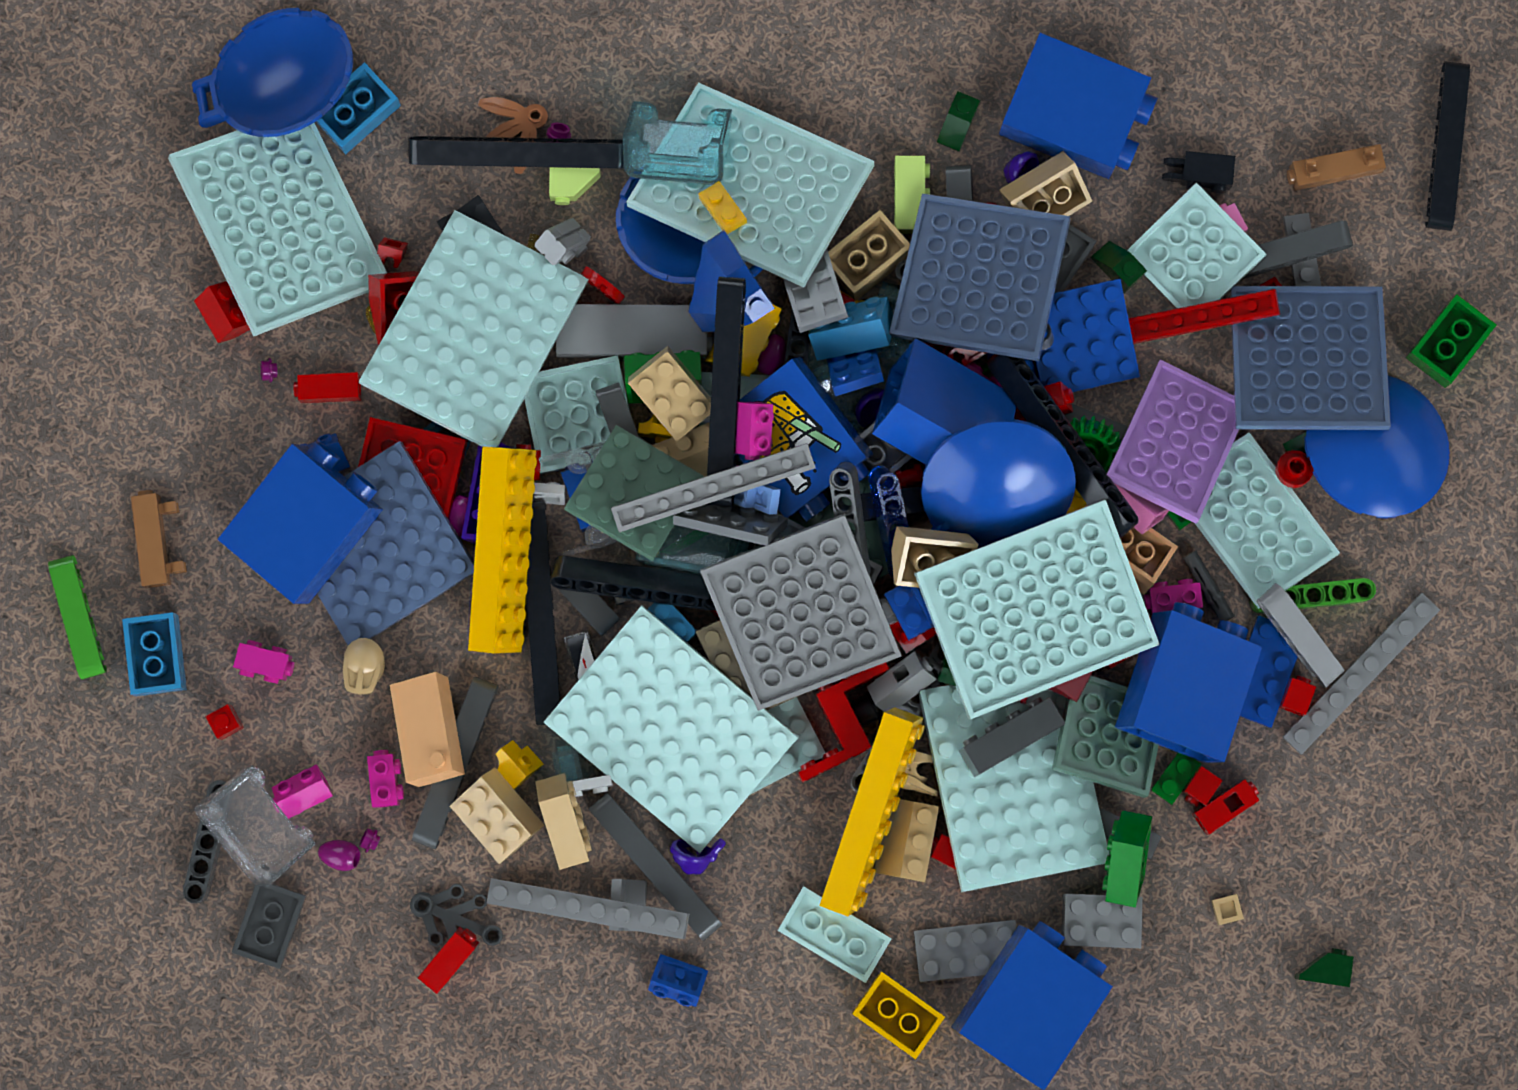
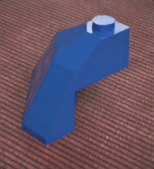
(718, 260)

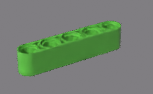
(1324, 593)
(76, 618)

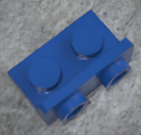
(909, 610)
(677, 981)

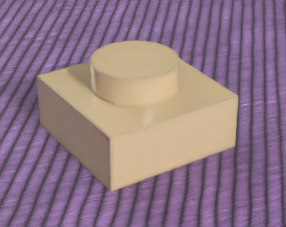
(1227, 909)

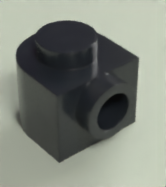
(866, 710)

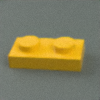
(722, 207)

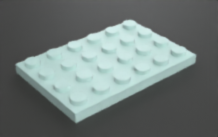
(1261, 524)

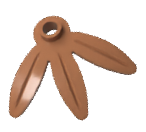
(522, 119)

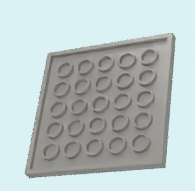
(801, 612)

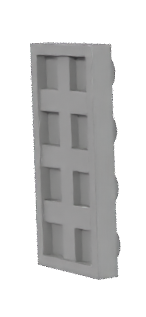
(819, 300)
(960, 949)

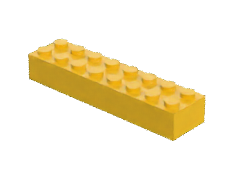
(502, 550)
(872, 811)

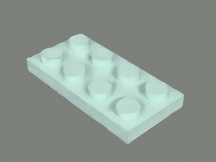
(834, 936)

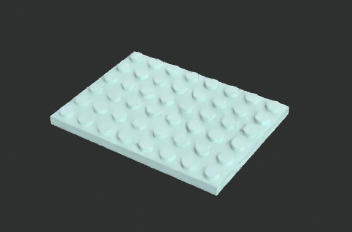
(780, 178)
(278, 223)
(473, 331)
(1036, 609)
(670, 729)
(1017, 815)

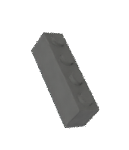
(1012, 736)

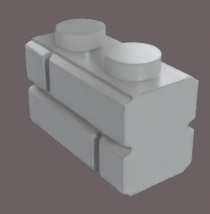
(563, 242)

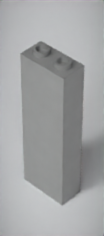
(629, 329)

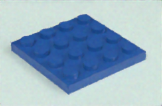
(1090, 338)

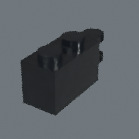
(1205, 169)

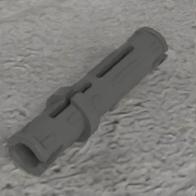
(1214, 596)

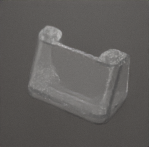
(254, 827)

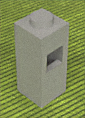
(902, 682)

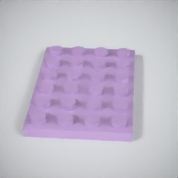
(1176, 442)

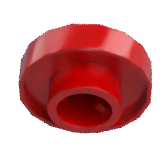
(1294, 469)

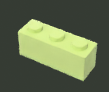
(908, 189)

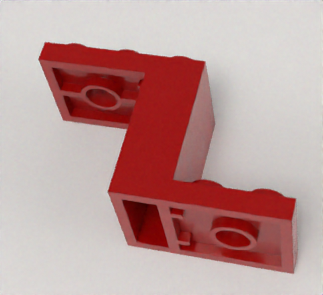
(842, 722)

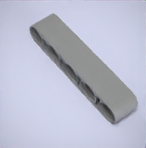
(1300, 635)

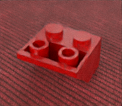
(221, 312)

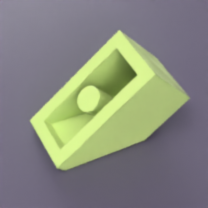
(570, 183)

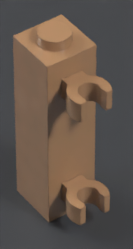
(1336, 167)
(151, 540)

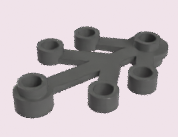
(451, 916)

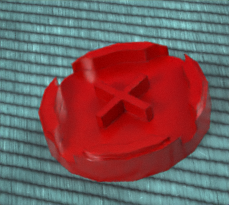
(603, 285)

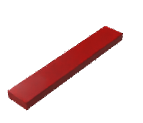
(1204, 316)

